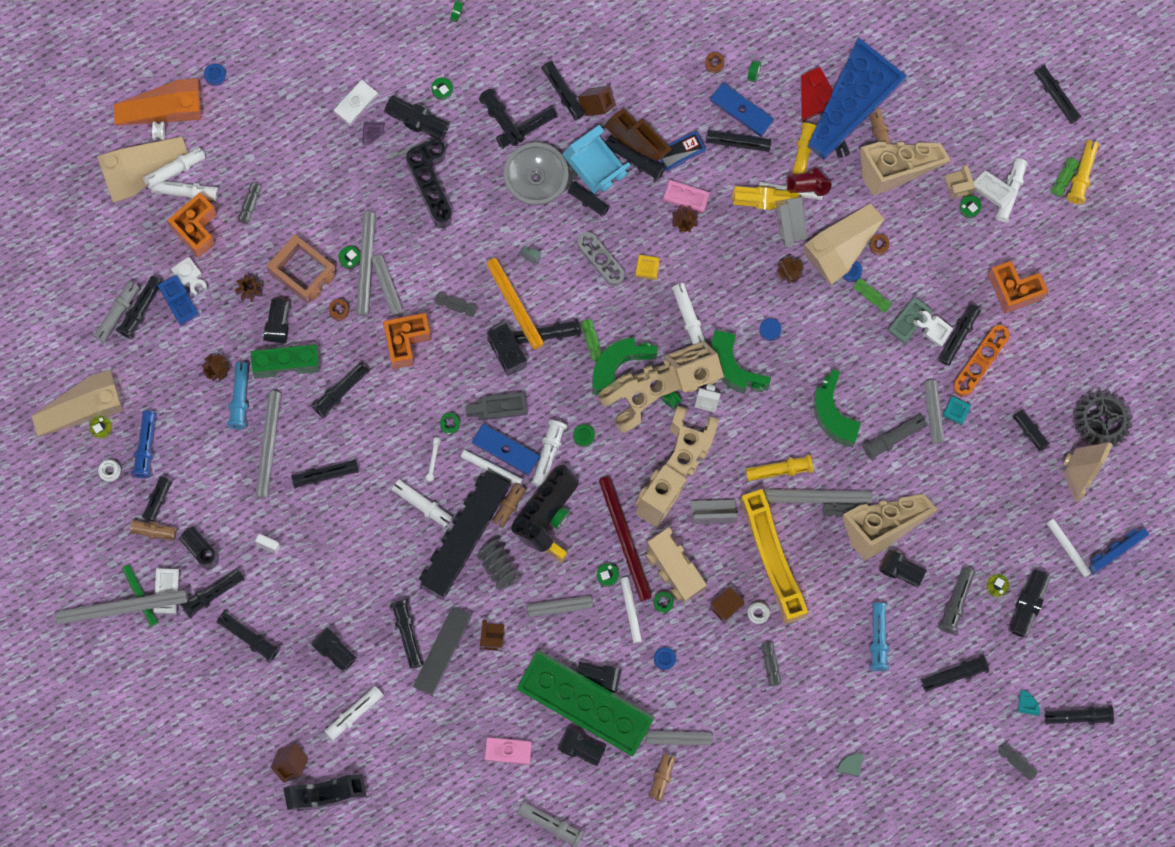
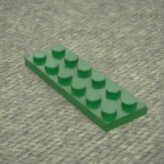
(585, 703)

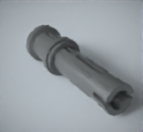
(886, 441)
(954, 610)

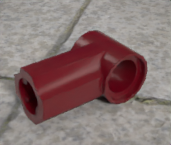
(813, 181)

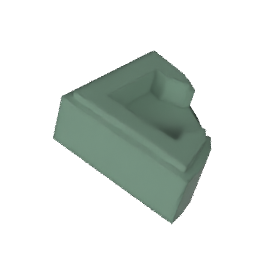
(532, 255)
(851, 765)

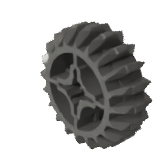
(1102, 402)

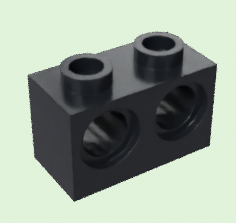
(506, 349)

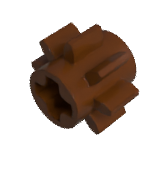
(684, 219)
(790, 270)
(247, 282)
(215, 367)

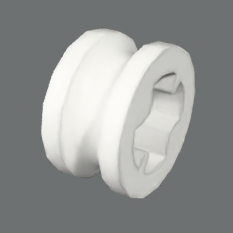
(158, 130)

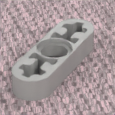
(602, 250)

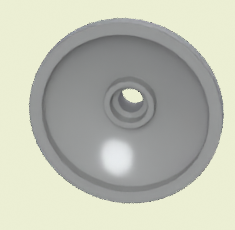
(532, 161)

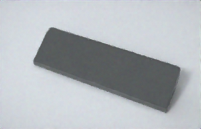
(442, 651)

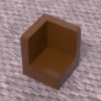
(597, 100)
(726, 605)
(491, 636)
(289, 762)

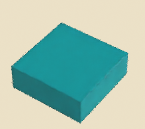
(956, 410)

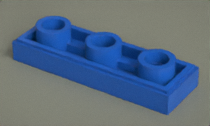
(731, 102)
(494, 442)
(1117, 550)

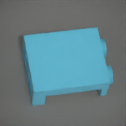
(595, 161)

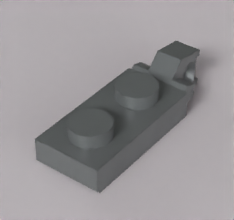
(498, 406)

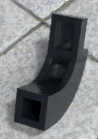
(325, 794)

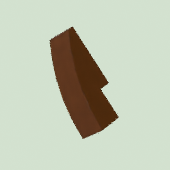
(637, 135)

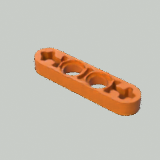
(981, 361)

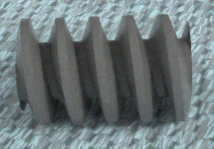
(497, 566)

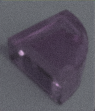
(372, 131)

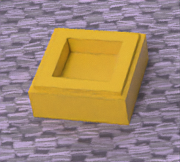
(647, 267)
(557, 552)

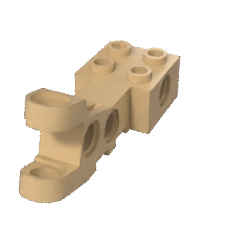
(681, 370)
(669, 482)

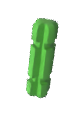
(1065, 177)
(872, 295)
(591, 339)

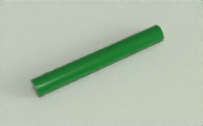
(133, 582)

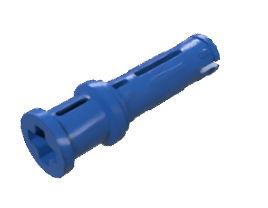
(143, 453)

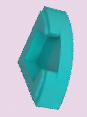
(1027, 704)

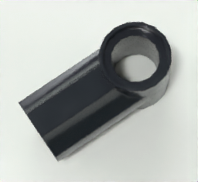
(277, 328)
(198, 547)
(897, 566)
(329, 646)
(605, 676)
(576, 745)

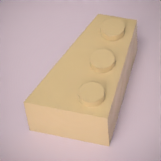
(674, 567)

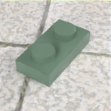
(903, 326)

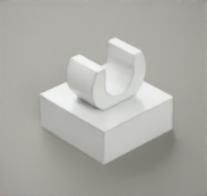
(707, 399)

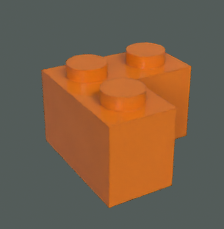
(189, 224)
(1015, 292)
(401, 334)

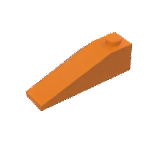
(166, 103)

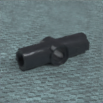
(416, 118)
(1029, 603)

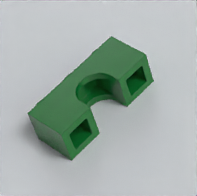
(272, 361)

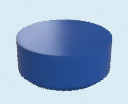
(214, 74)
(854, 273)
(770, 329)
(664, 658)

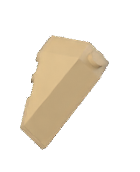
(895, 164)
(127, 166)
(840, 245)
(79, 405)
(1083, 467)
(880, 525)

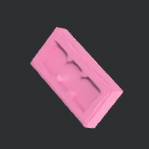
(685, 195)
(508, 751)

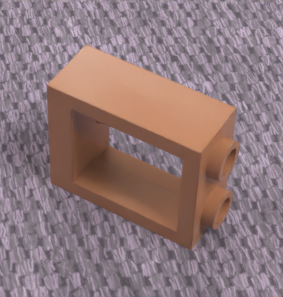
(286, 254)

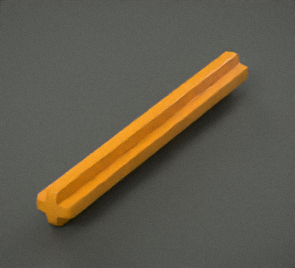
(514, 304)

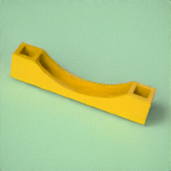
(777, 570)

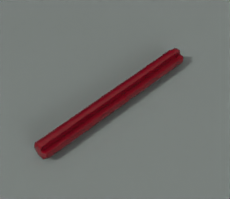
(625, 538)

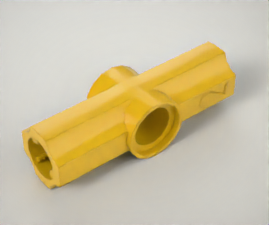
(760, 197)

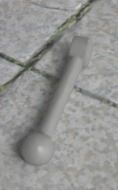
(397, 154)

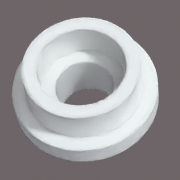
(109, 464)
(758, 606)

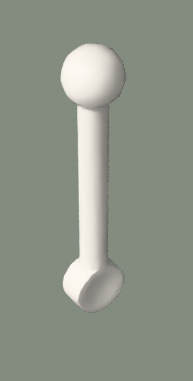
(429, 477)

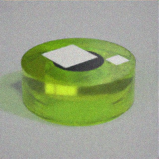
(100, 427)
(997, 585)

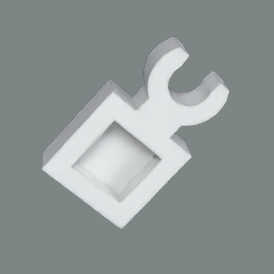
(189, 275)
(935, 328)

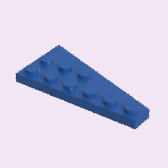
(858, 93)

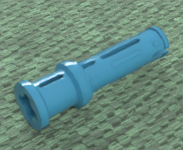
(237, 405)
(877, 648)

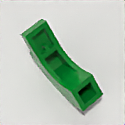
(614, 357)
(734, 376)
(829, 419)

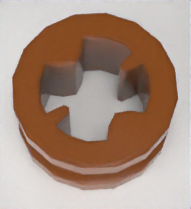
(714, 55)
(883, 250)
(343, 304)

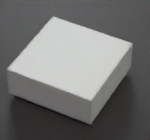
(267, 544)

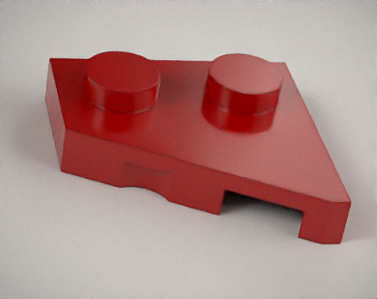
(814, 93)

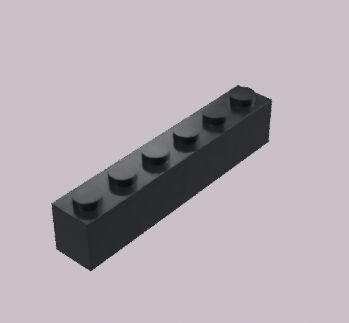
(464, 536)

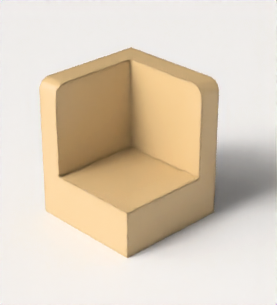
(960, 183)

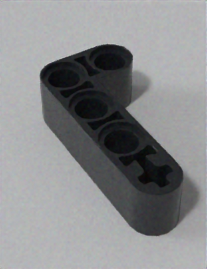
(432, 186)
(542, 507)

